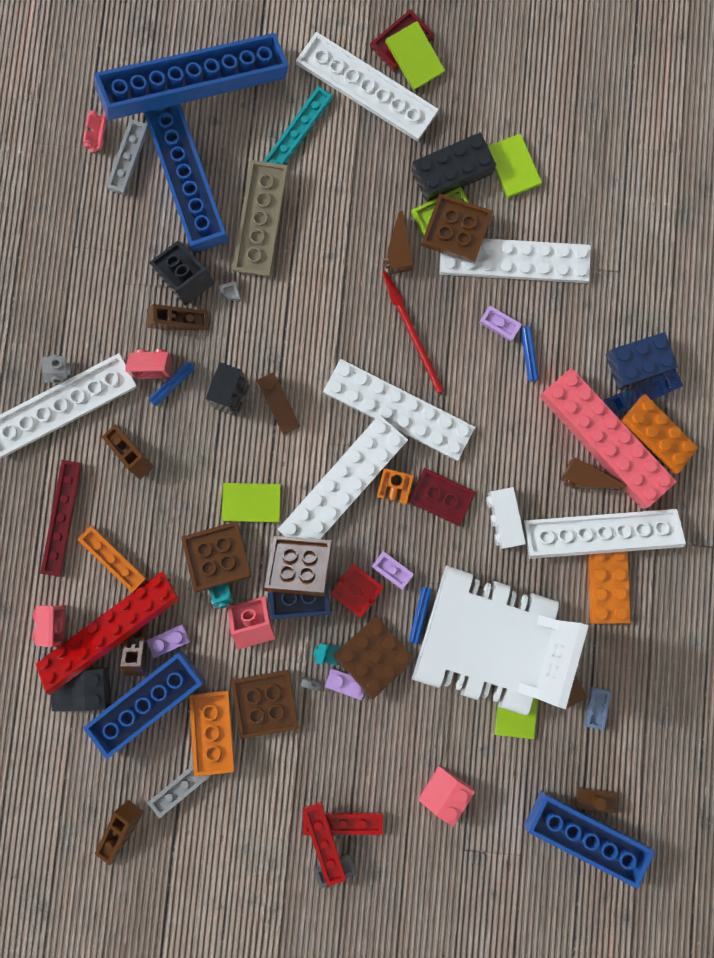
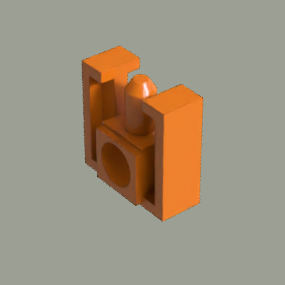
(386, 481)

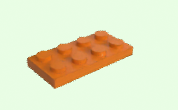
(659, 434)
(608, 588)
(211, 733)

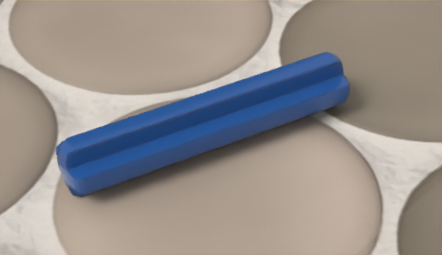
(529, 353)
(171, 383)
(420, 615)

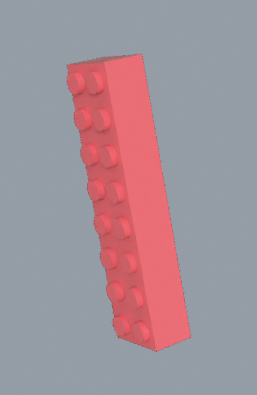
(607, 439)

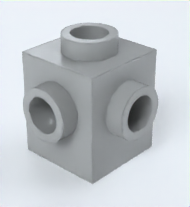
(55, 369)

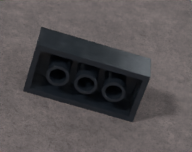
(453, 167)

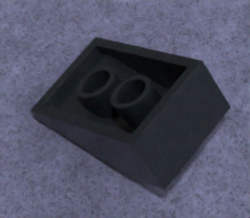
(182, 272)
(84, 692)

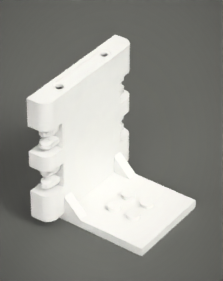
(499, 644)

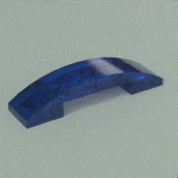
(653, 389)

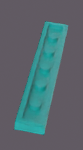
(299, 127)

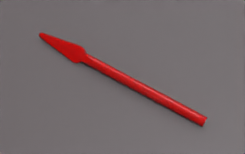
(397, 300)

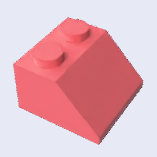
(149, 364)
(250, 623)
(49, 625)
(446, 796)

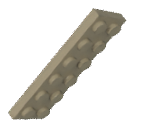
(260, 218)

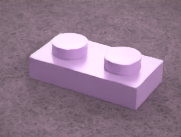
(500, 323)
(392, 570)
(168, 640)
(344, 683)

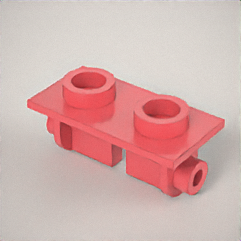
(94, 139)

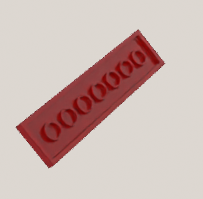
(106, 632)

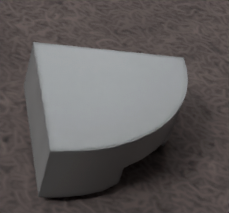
(230, 291)
(310, 684)

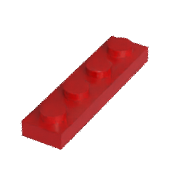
(352, 823)
(324, 843)

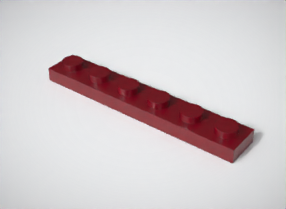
(61, 518)

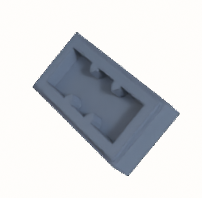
(597, 708)

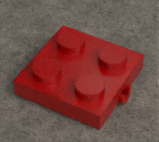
(356, 590)

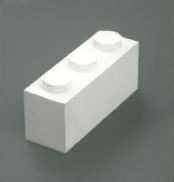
(505, 518)

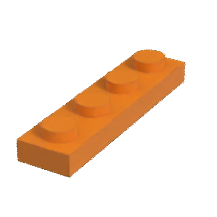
(112, 559)

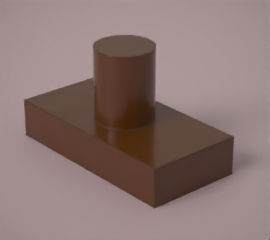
(595, 799)

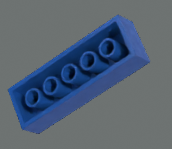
(144, 704)
(589, 839)

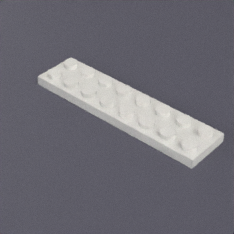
(367, 86)
(524, 261)
(64, 404)
(400, 409)
(344, 481)
(603, 533)

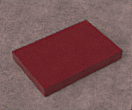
(380, 47)
(441, 497)

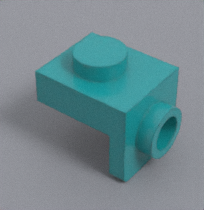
(221, 596)
(324, 653)

